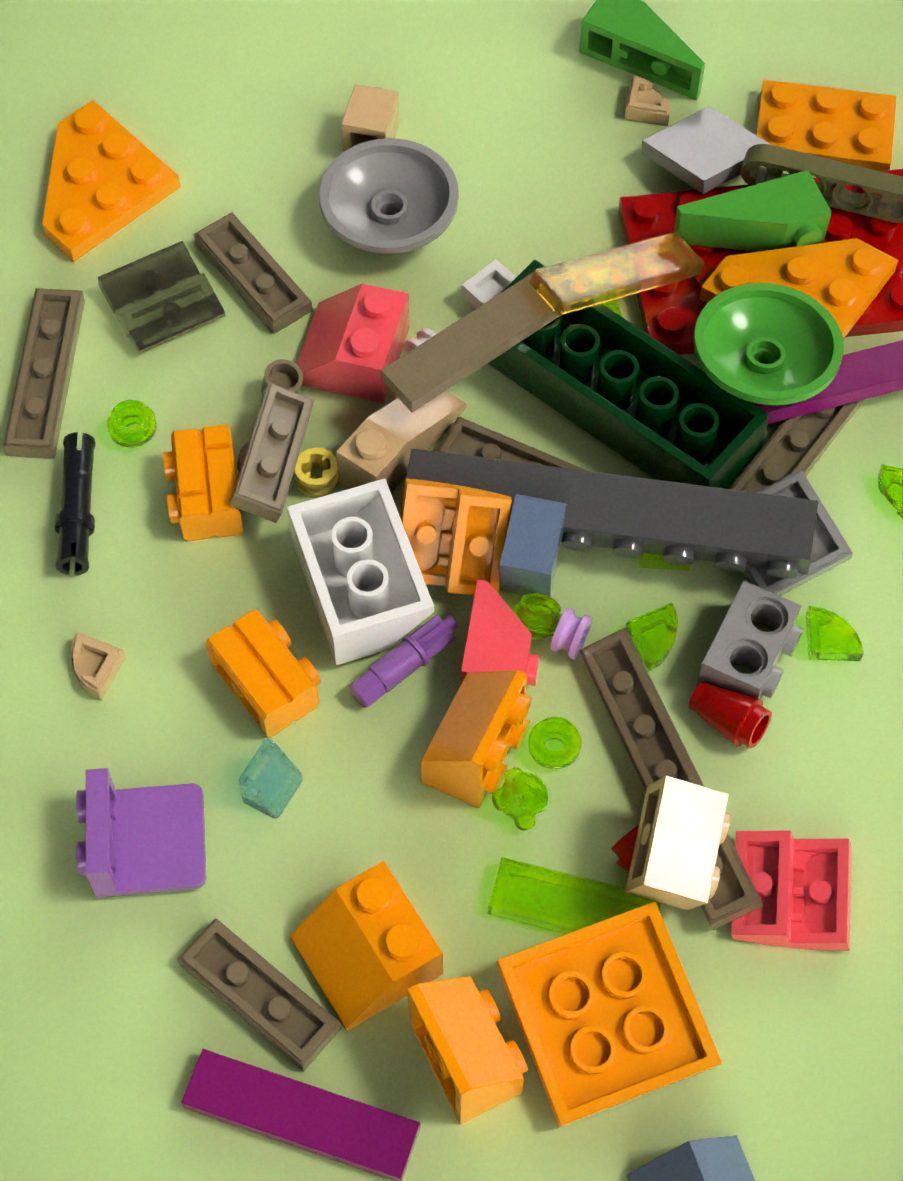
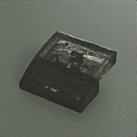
(160, 297)

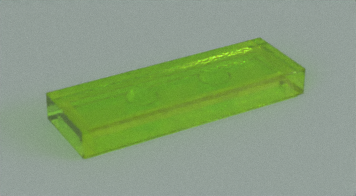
(556, 898)

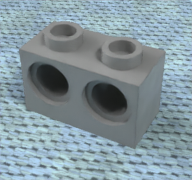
(744, 644)

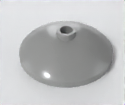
(388, 196)

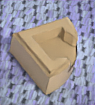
(646, 103)
(95, 663)

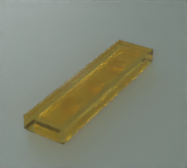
(616, 273)

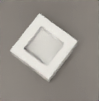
(486, 284)

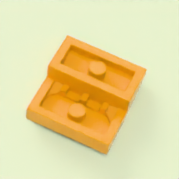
(455, 533)

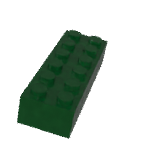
(636, 396)

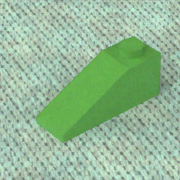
(640, 43)
(758, 217)

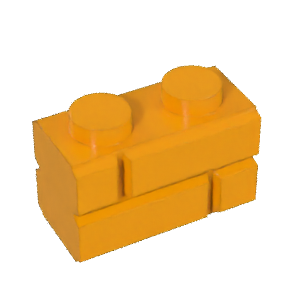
(204, 480)
(263, 672)

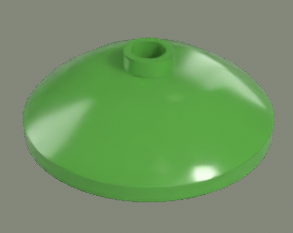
(768, 344)

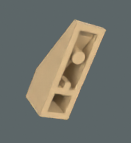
(385, 440)

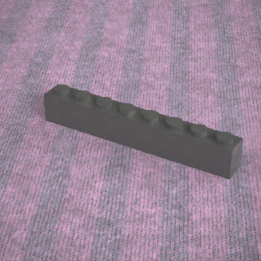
(647, 514)

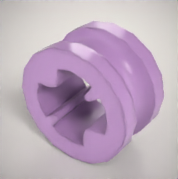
(571, 633)

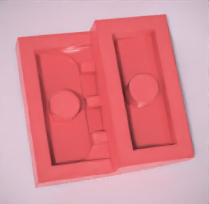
(801, 891)

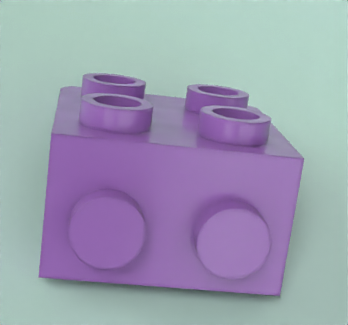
(140, 837)

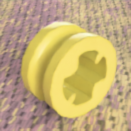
(316, 458)

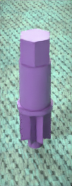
(404, 659)

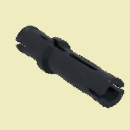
(75, 521)

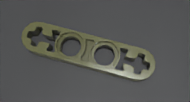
(832, 178)

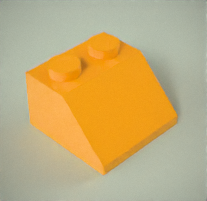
(367, 946)
(465, 1045)

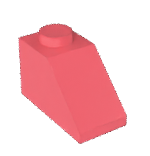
(497, 637)

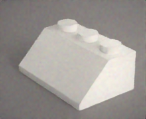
(359, 569)

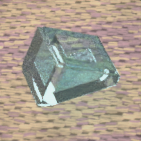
(269, 780)

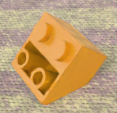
(477, 734)

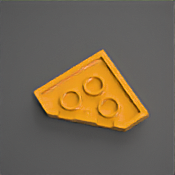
(99, 181)
(836, 274)

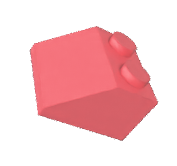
(354, 340)

